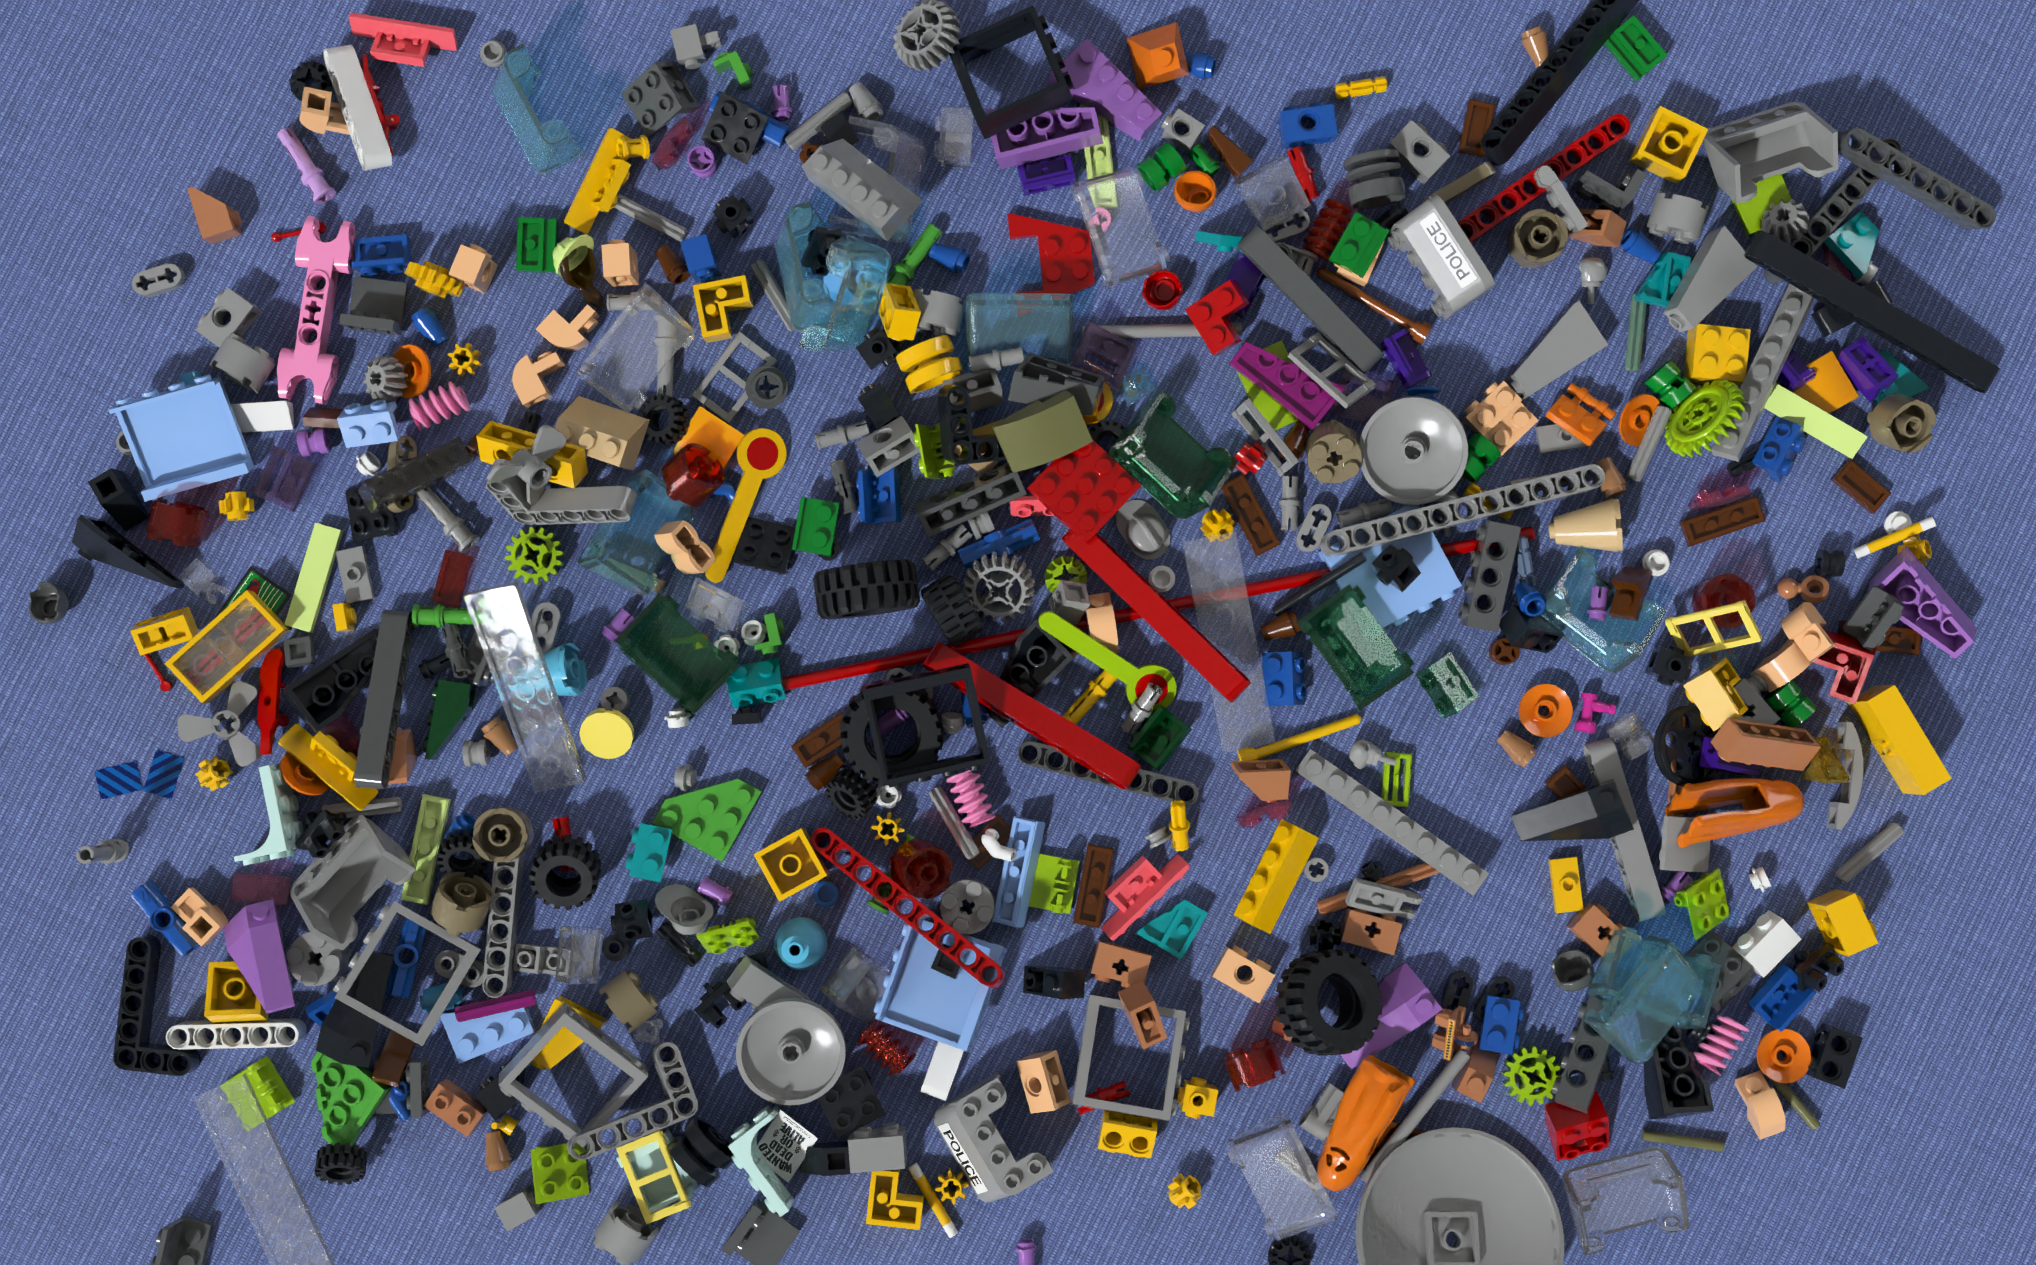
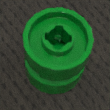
(1161, 167)
(1670, 384)
(1480, 454)
(1791, 705)

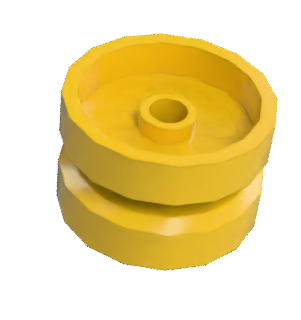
(929, 364)

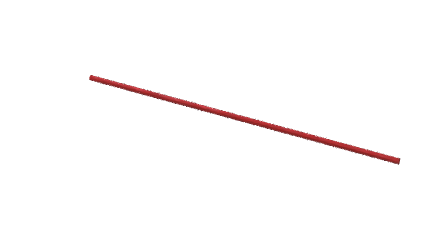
(1121, 615)

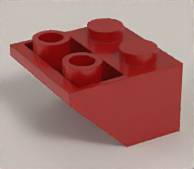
(1577, 1132)

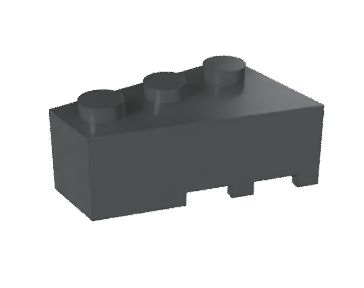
(1043, 378)

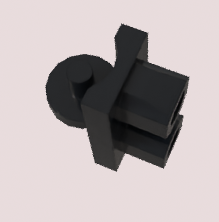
(818, 248)
(320, 829)
(1813, 965)
(715, 1001)

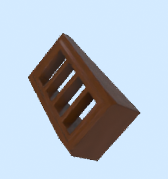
(1233, 157)

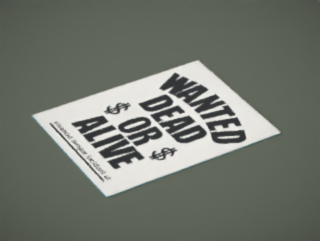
(785, 1145)

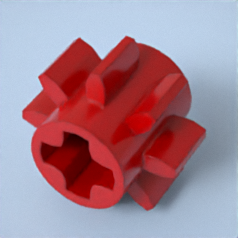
(1250, 458)

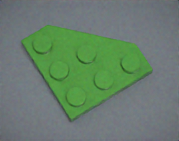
(710, 816)
(345, 1097)

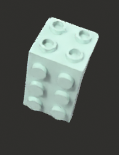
(283, 819)
(748, 1157)

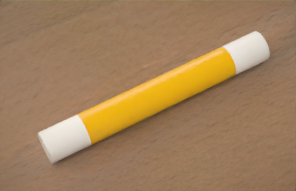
(1894, 537)
(933, 1200)

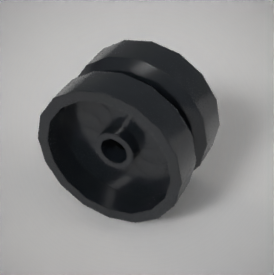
(701, 1152)

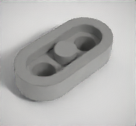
(545, 628)
(455, 958)

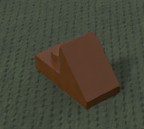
(1630, 592)

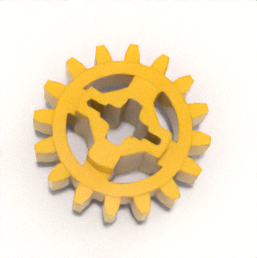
(434, 279)

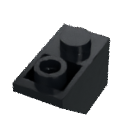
(878, 405)
(119, 498)
(1529, 631)
(1054, 982)
(493, 1098)
(826, 1159)

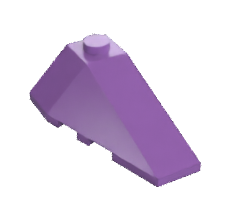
(258, 949)
(1405, 1008)

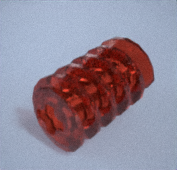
(1326, 227)
(885, 1048)

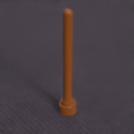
(1417, 329)

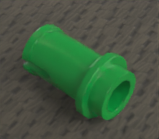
(1204, 160)

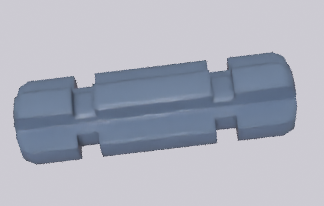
(1524, 561)

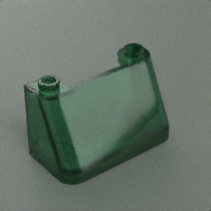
(1170, 460)
(1356, 645)
(677, 655)

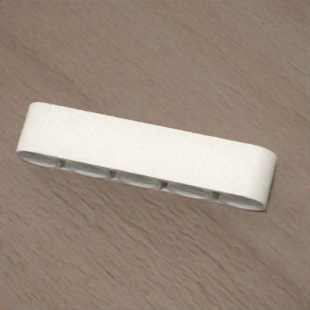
(357, 107)
(224, 1037)
(941, 1071)

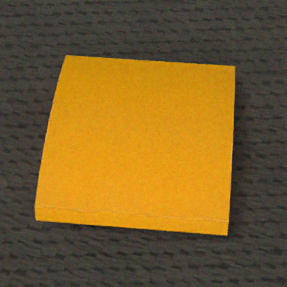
(1830, 386)
(712, 434)

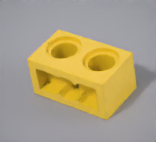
(899, 312)
(164, 630)
(1133, 1134)

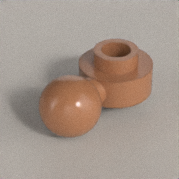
(1789, 588)

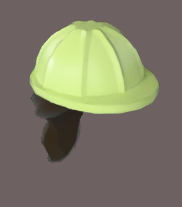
(576, 265)

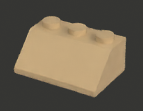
(603, 431)

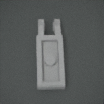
(1560, 198)
(1381, 898)

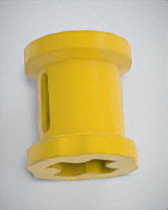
(633, 147)

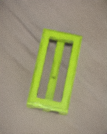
(1406, 780)

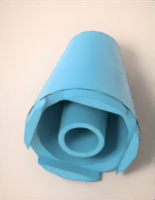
(566, 670)
(805, 934)

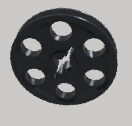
(1679, 749)

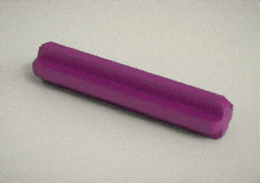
(495, 1005)

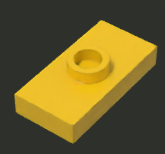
(1565, 884)

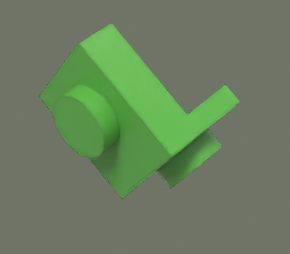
(732, 60)
(775, 629)

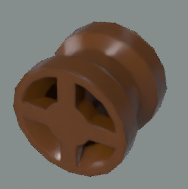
(1506, 650)

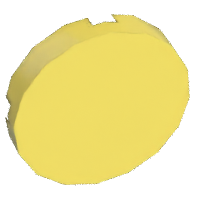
(606, 733)

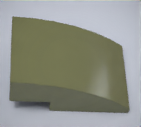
(1042, 432)

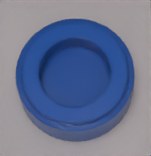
(826, 893)

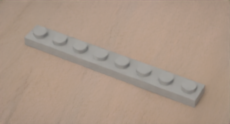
(1765, 370)
(1392, 822)

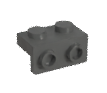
(1873, 617)

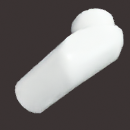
(996, 850)

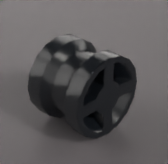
(1829, 563)

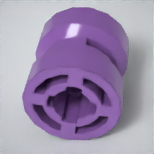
(701, 156)
(314, 441)

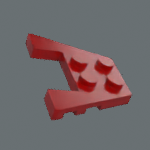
(1062, 253)

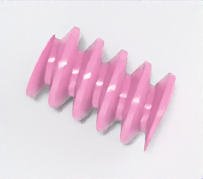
(438, 405)
(971, 798)
(1720, 1043)

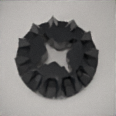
(302, 72)
(1280, 1248)

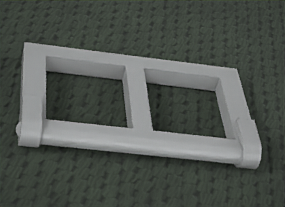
(719, 366)
(1321, 378)
(1270, 433)

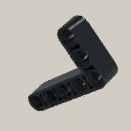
(963, 435)
(142, 1016)

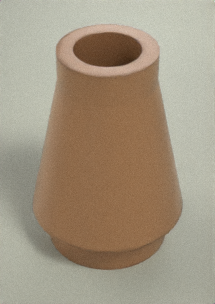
(1536, 45)
(1614, 482)
(499, 735)
(1517, 748)
(496, 1152)

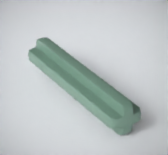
(1635, 335)

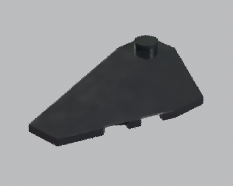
(105, 544)
(1033, 663)
(332, 686)
(1586, 814)
(347, 1033)
(1673, 1081)

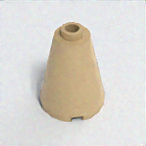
(1590, 527)

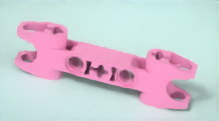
(308, 359)

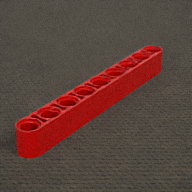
(1561, 167)
(1160, 615)
(1039, 720)
(916, 916)

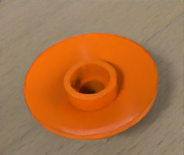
(416, 366)
(1636, 418)
(1558, 710)
(301, 777)
(1796, 1056)

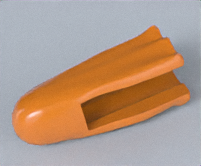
(1763, 801)
(1361, 1120)

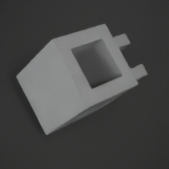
(690, 45)

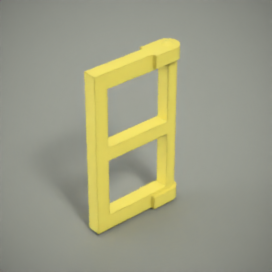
(1718, 644)
(635, 1183)

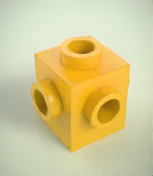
(1206, 1100)

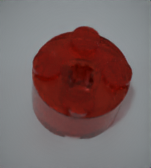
(692, 475)
(178, 522)
(1728, 587)
(921, 868)
(1253, 1065)

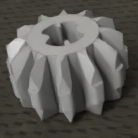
(1785, 221)
(385, 378)

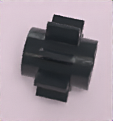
(1324, 934)

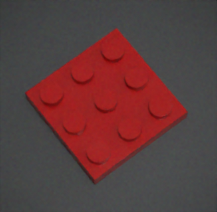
(1084, 489)

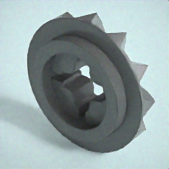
(775, 395)

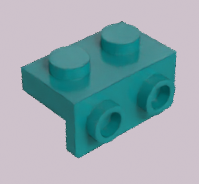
(756, 684)
(649, 852)

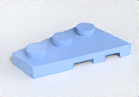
(486, 1033)

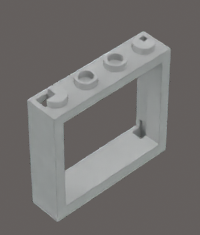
(372, 940)
(599, 1041)
(1173, 1077)

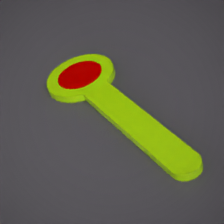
(1134, 678)

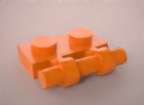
(1576, 419)

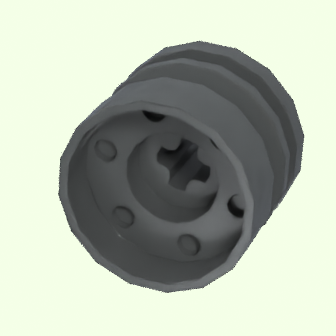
(1374, 173)

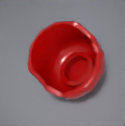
(1162, 290)

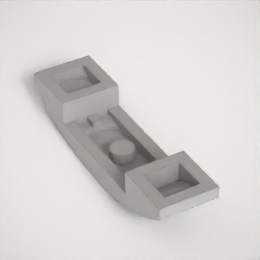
(1841, 811)

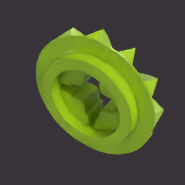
(1055, 569)

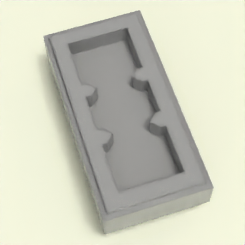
(1554, 438)
(355, 575)

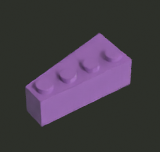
(1107, 89)
(1047, 136)
(1925, 603)

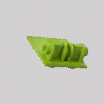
(930, 464)
(1054, 884)
(1705, 902)
(718, 939)
(268, 1086)
(558, 1173)

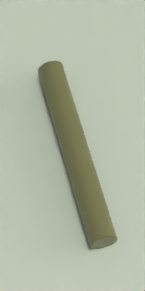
(1797, 1104)
(1682, 1140)

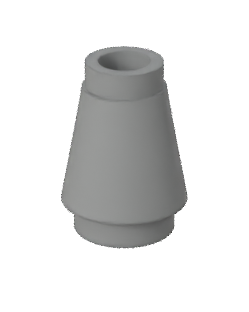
(865, 103)

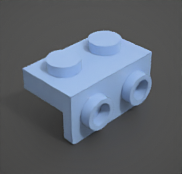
(368, 424)

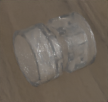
(1631, 736)

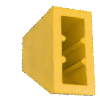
(564, 1041)

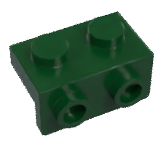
(1159, 738)

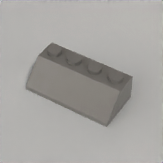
(861, 187)

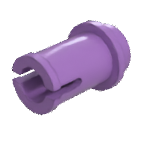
(781, 103)
(1598, 605)
(617, 625)
(891, 720)
(1673, 886)
(715, 891)
(1026, 1251)

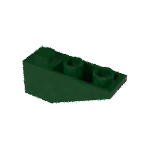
(451, 709)

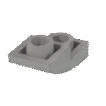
(535, 958)

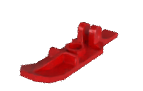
(388, 122)
(269, 699)

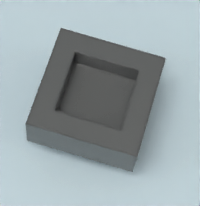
(299, 651)

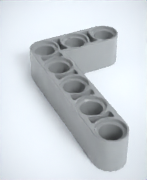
(563, 504)
(644, 1114)

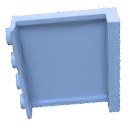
(183, 436)
(1388, 602)
(933, 1002)

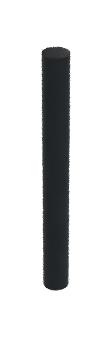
(1319, 584)

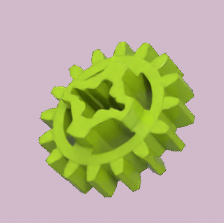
(524, 561)
(1527, 1084)

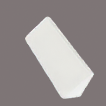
(264, 416)

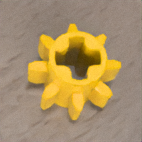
(466, 366)
(236, 506)
(1217, 523)
(1918, 547)
(213, 773)
(880, 827)
(1184, 1191)
(946, 1192)

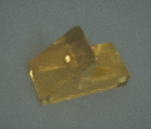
(1825, 765)

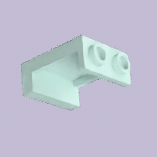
(662, 1191)

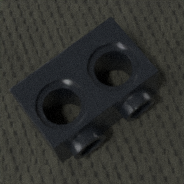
(1840, 1058)

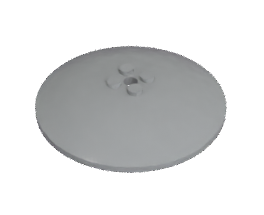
(1462, 1186)

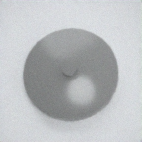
(1413, 450)
(790, 1051)

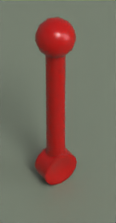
(276, 236)
(165, 685)

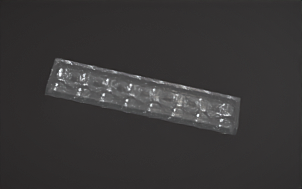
(1227, 623)
(525, 687)
(261, 1175)

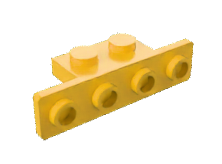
(600, 184)
(328, 762)

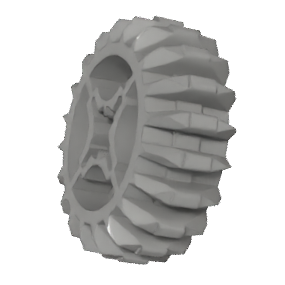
(932, 39)
(986, 602)

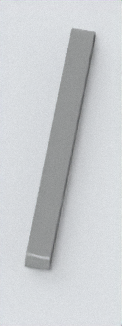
(1475, 510)

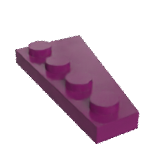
(1284, 384)

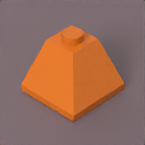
(1158, 56)

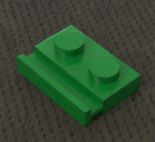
(1635, 48)
(535, 244)
(1359, 245)
(816, 526)

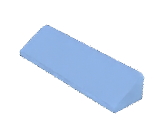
(1019, 875)

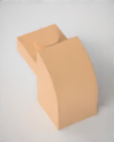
(320, 113)
(566, 335)
(529, 376)
(1102, 621)
(1805, 628)
(1782, 665)
(201, 918)
(1762, 1104)

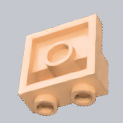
(1499, 416)

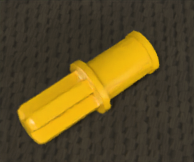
(1179, 826)

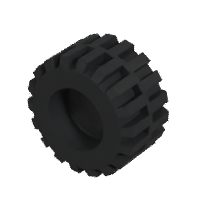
(952, 610)
(560, 890)

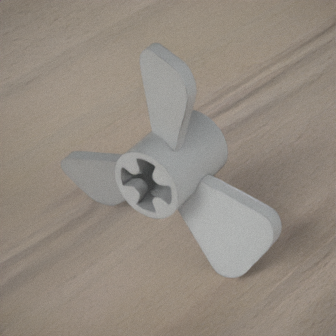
(530, 463)
(196, 727)

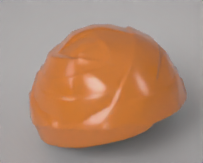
(1195, 191)

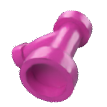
(1589, 705)

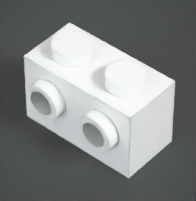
(1766, 942)

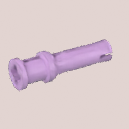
(311, 175)

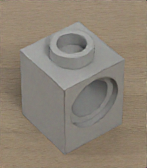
(1187, 141)
(1070, 601)
(517, 1208)

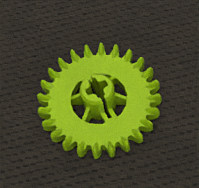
(1703, 417)

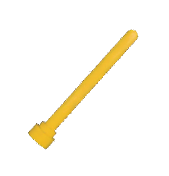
(1255, 754)

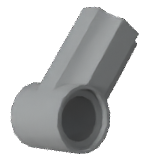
(1320, 1117)

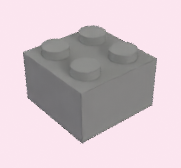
(877, 1148)

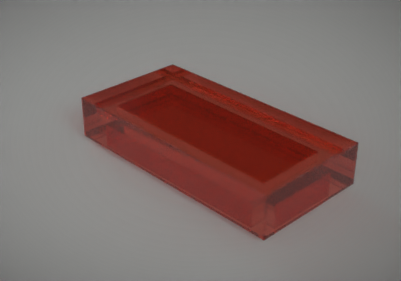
(452, 578)

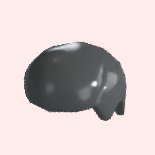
(48, 603)
(1572, 970)

